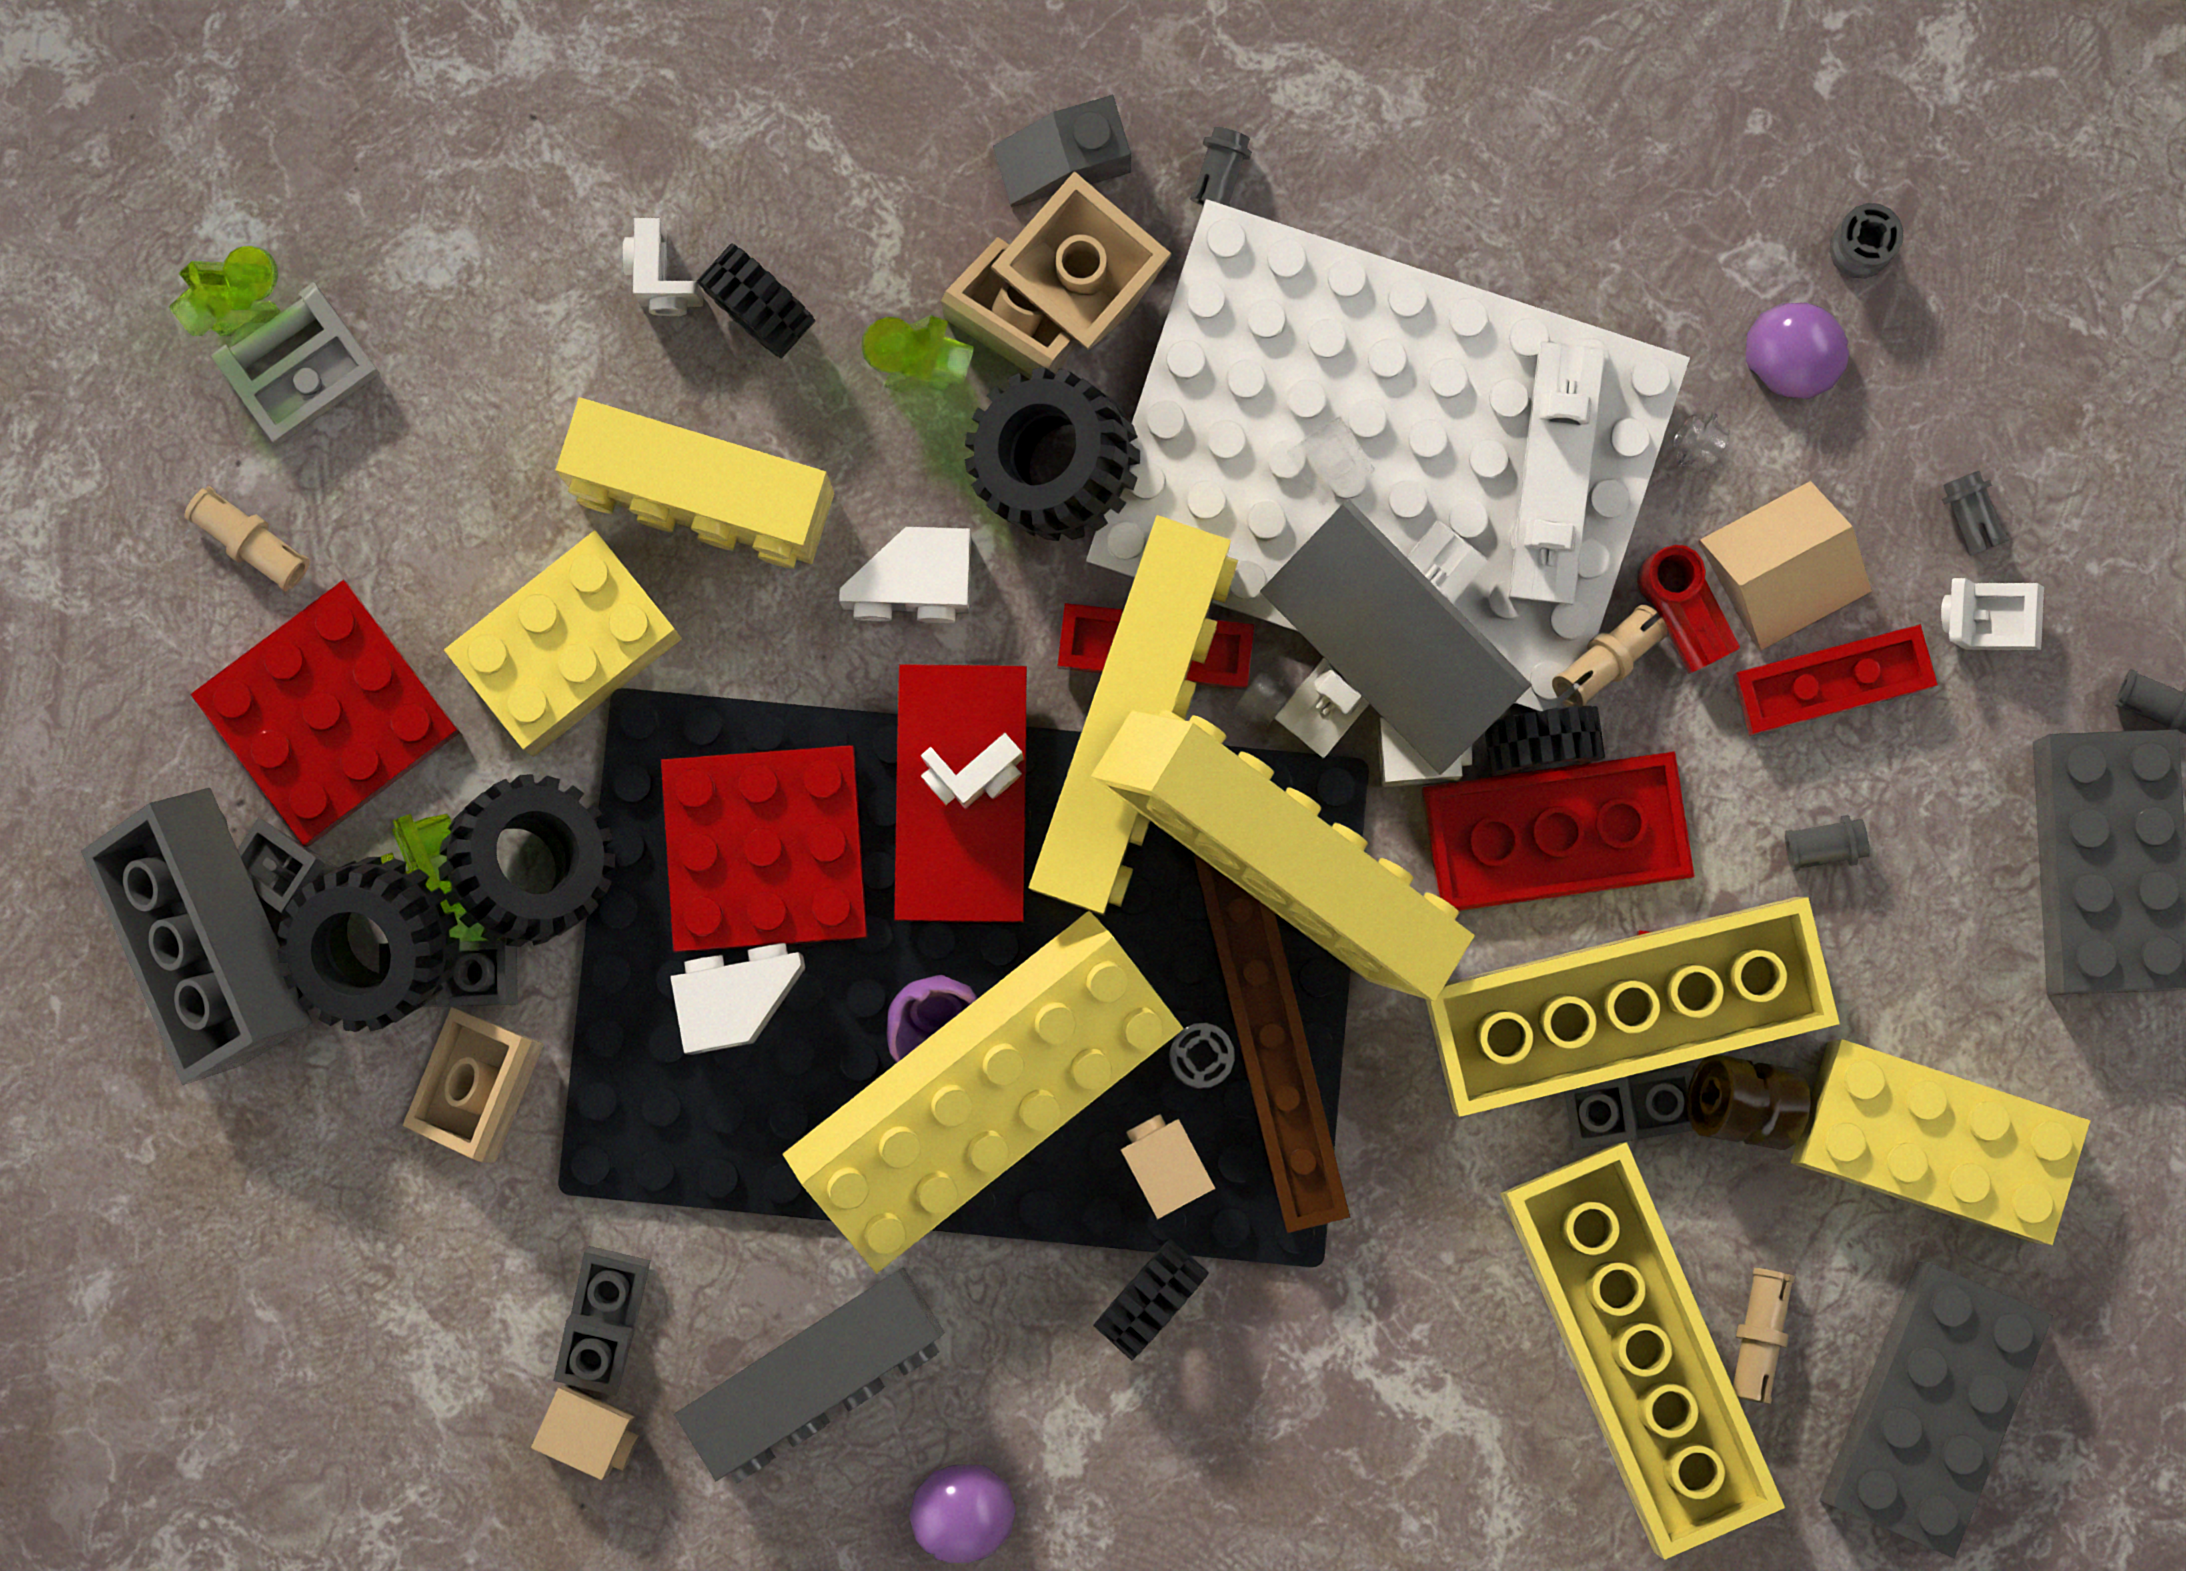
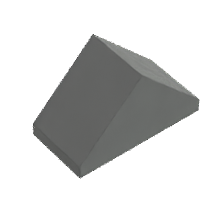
(279, 864)

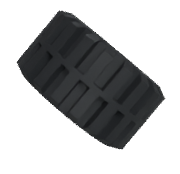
(1016, 425)
(561, 825)
(329, 970)

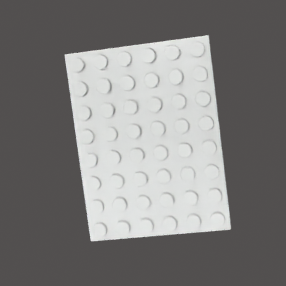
(1435, 386)

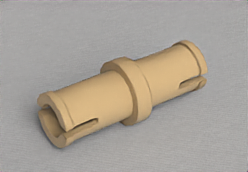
(247, 538)
(1610, 657)
(1762, 1335)

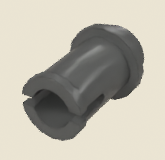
(1221, 166)
(1971, 507)
(2153, 700)
(1827, 844)

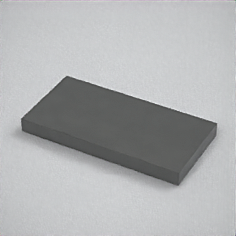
(1395, 637)

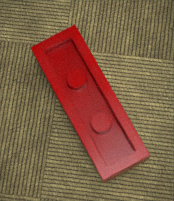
(1090, 632)
(1835, 680)

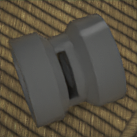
(1855, 249)
(1201, 1065)

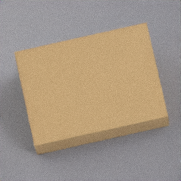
(1082, 262)
(1003, 318)
(1788, 564)
(473, 1086)

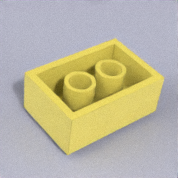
(562, 644)

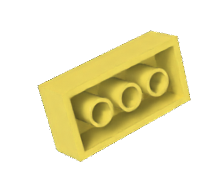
(696, 482)
(1941, 1142)

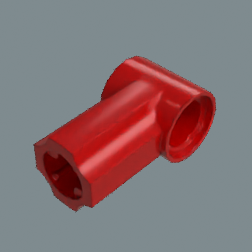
(1693, 613)

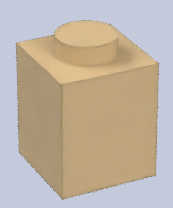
(1165, 1165)
(586, 1433)

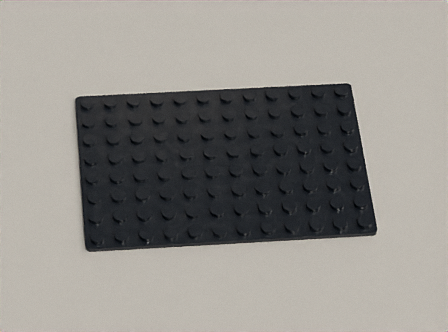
(717, 1122)

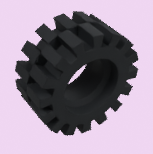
(756, 300)
(1544, 740)
(1151, 1299)

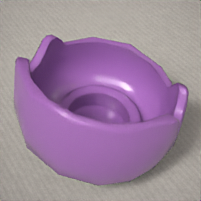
(1797, 350)
(922, 1010)
(962, 1513)

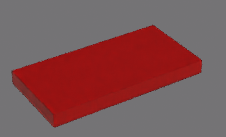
(1558, 832)
(948, 857)

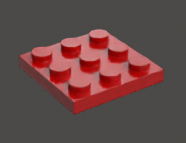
(325, 713)
(764, 848)

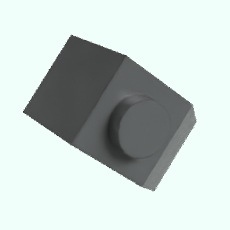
(1073, 139)

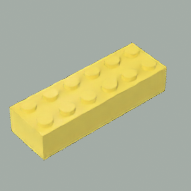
(1144, 672)
(1284, 852)
(1632, 1006)
(982, 1092)
(1642, 1350)

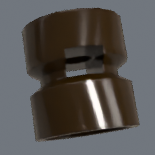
(1748, 1102)

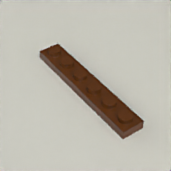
(1274, 1053)

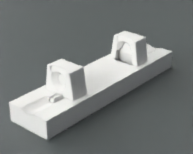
(1556, 473)
(1324, 703)

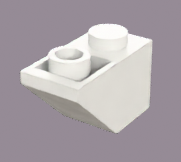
(915, 572)
(733, 1002)

